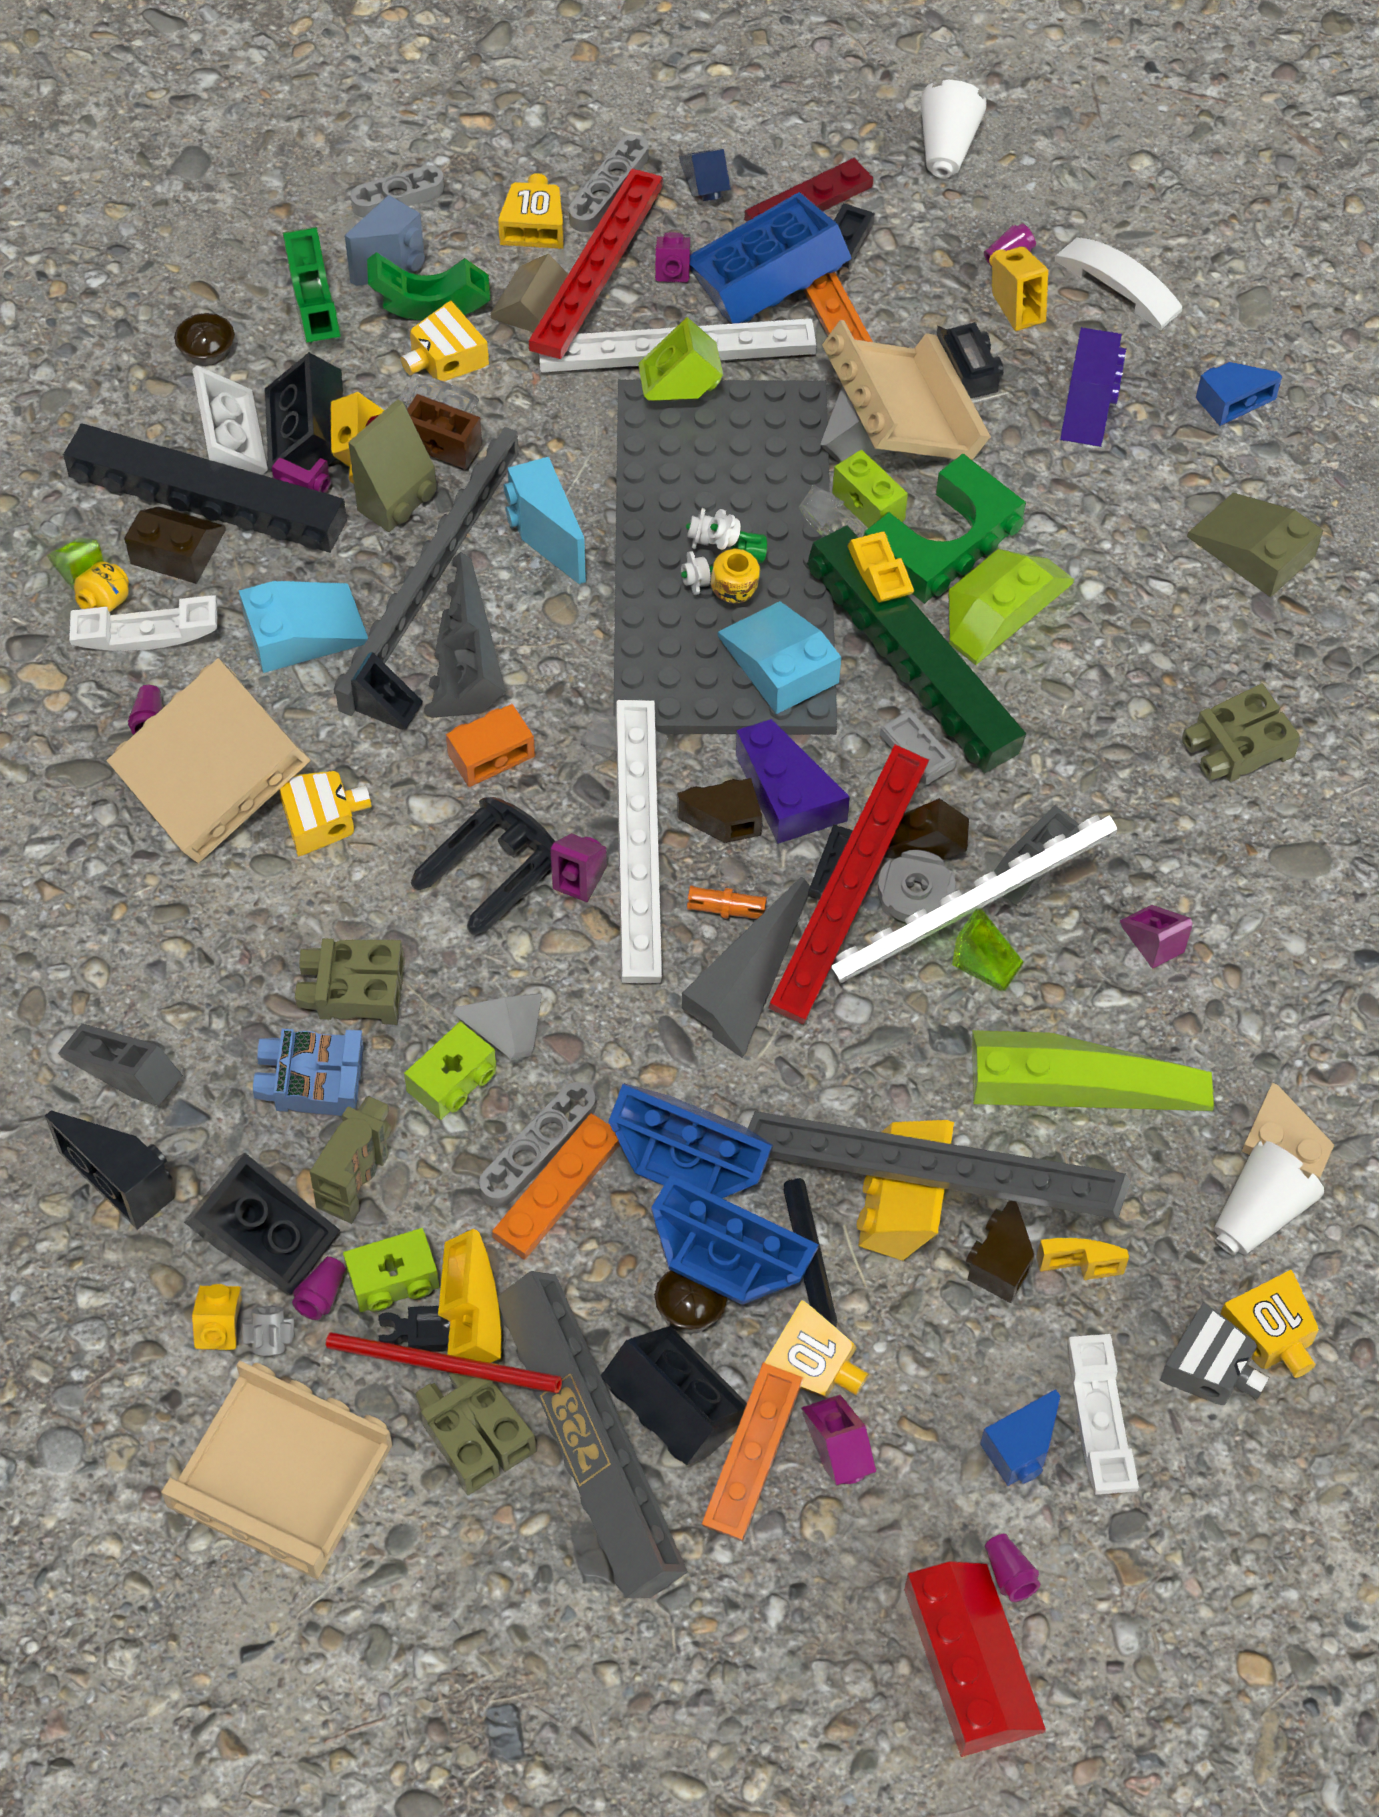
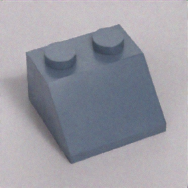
(391, 231)

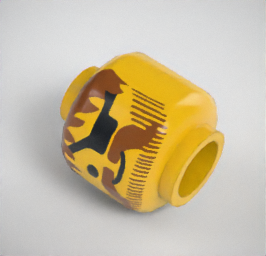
(735, 576)

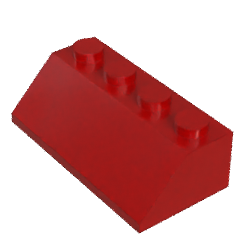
(972, 1656)

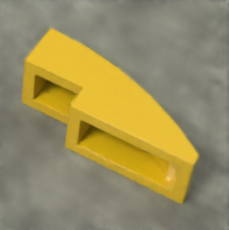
(470, 1299)

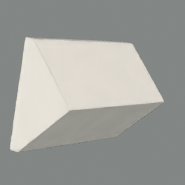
(229, 422)

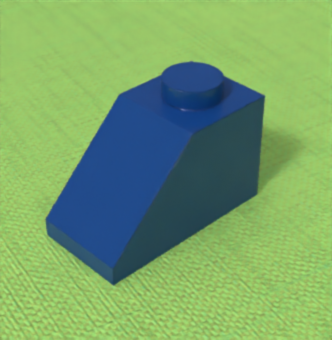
(1236, 390)
(1022, 1439)

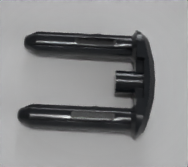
(519, 830)

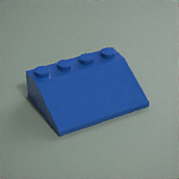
(769, 258)

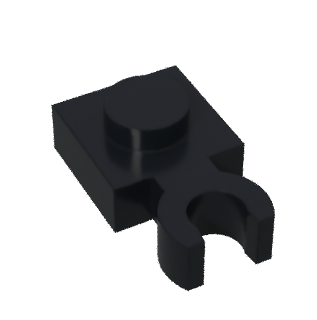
(421, 1329)

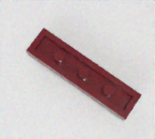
(824, 189)

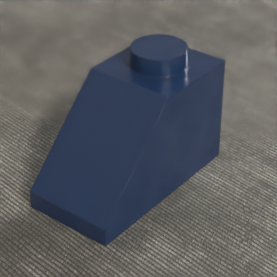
(706, 173)

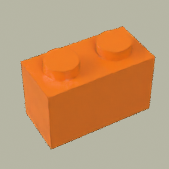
(490, 745)

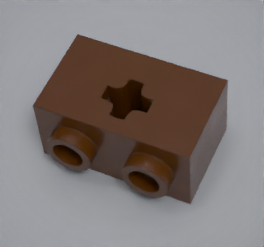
(446, 431)

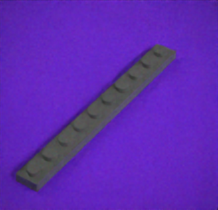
(433, 561)
(944, 1165)

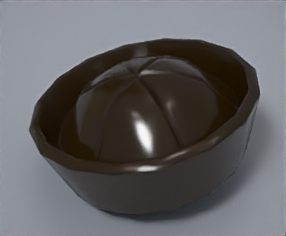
(204, 338)
(686, 1304)

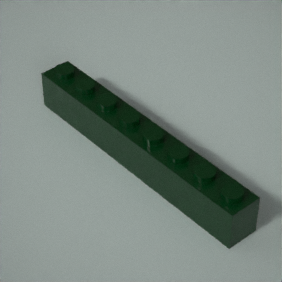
(920, 657)

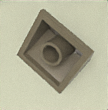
(530, 293)

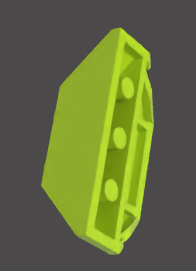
(1000, 599)

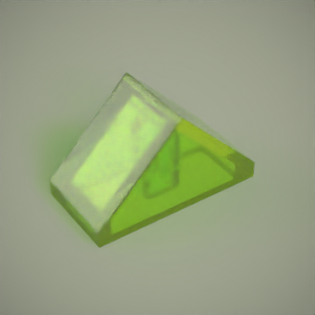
(76, 558)
(985, 952)

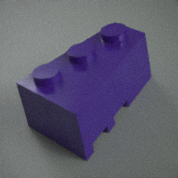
(1093, 386)
(789, 785)

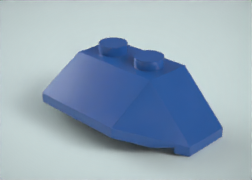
(683, 1140)
(726, 1244)

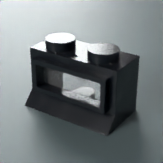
(972, 359)

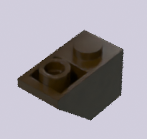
(722, 810)
(933, 829)
(1004, 1256)

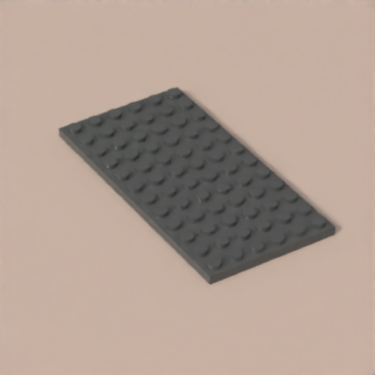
(733, 450)

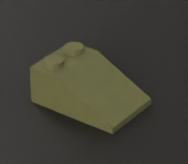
(391, 468)
(1258, 540)

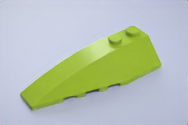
(1080, 1073)

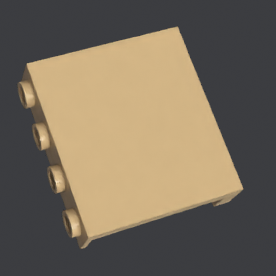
(907, 395)
(207, 760)
(281, 1469)

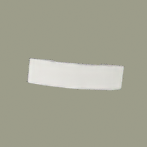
(1123, 274)
(144, 630)
(1100, 1415)

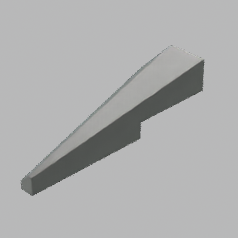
(468, 664)
(737, 983)

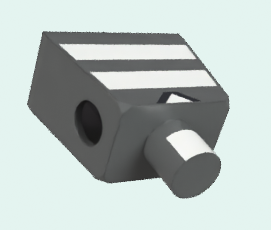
(1213, 1360)

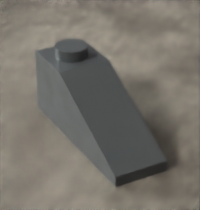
(1049, 826)
(123, 1062)

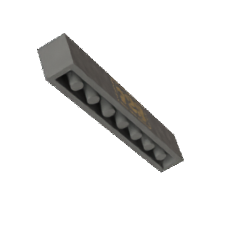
(592, 1438)

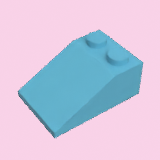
(545, 516)
(300, 621)
(783, 655)

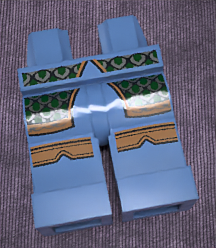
(312, 1071)

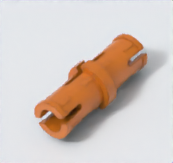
(726, 902)

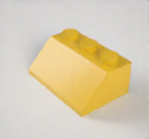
(899, 1213)

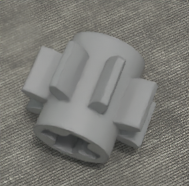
(267, 1330)

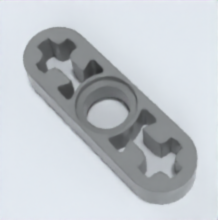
(405, 180)

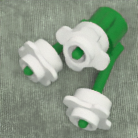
(723, 531)

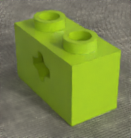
(868, 489)
(451, 1071)
(406, 1255)

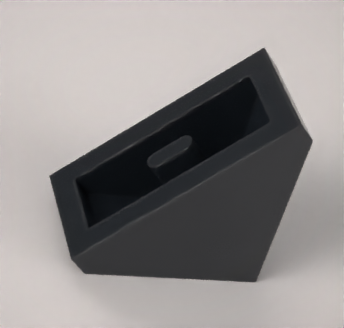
(383, 694)

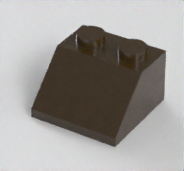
(172, 542)

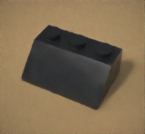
(301, 412)
(675, 1393)

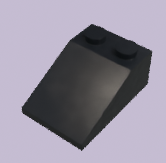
(115, 1165)
(262, 1224)

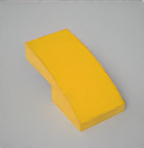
(878, 567)
(1094, 1257)

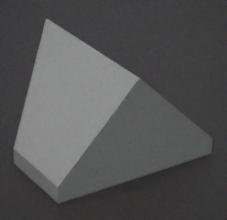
(846, 432)
(505, 1022)

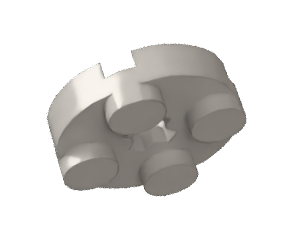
(910, 867)

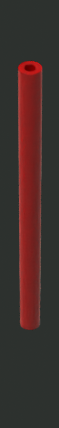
(444, 1362)

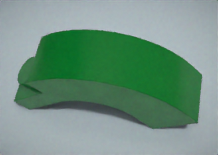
(310, 285)
(421, 295)

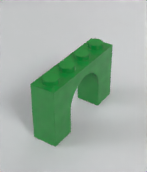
(982, 501)

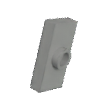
(912, 735)

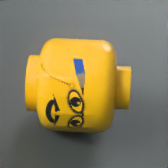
(101, 586)

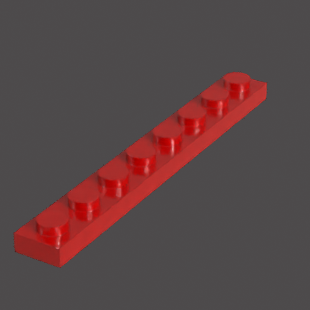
(595, 264)
(848, 885)

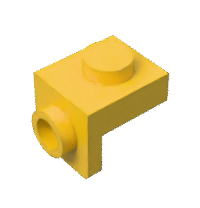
(216, 1317)

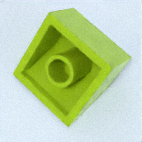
(681, 365)

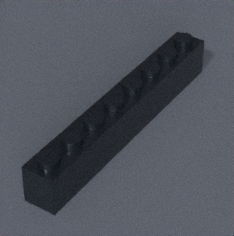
(205, 488)

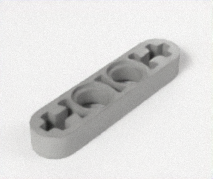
(605, 181)
(534, 1141)

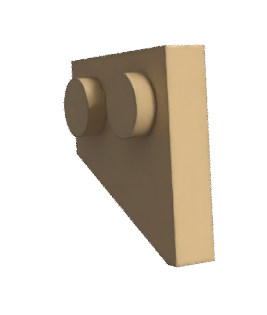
(1290, 1128)

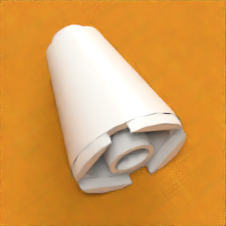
(949, 124)
(1265, 1198)

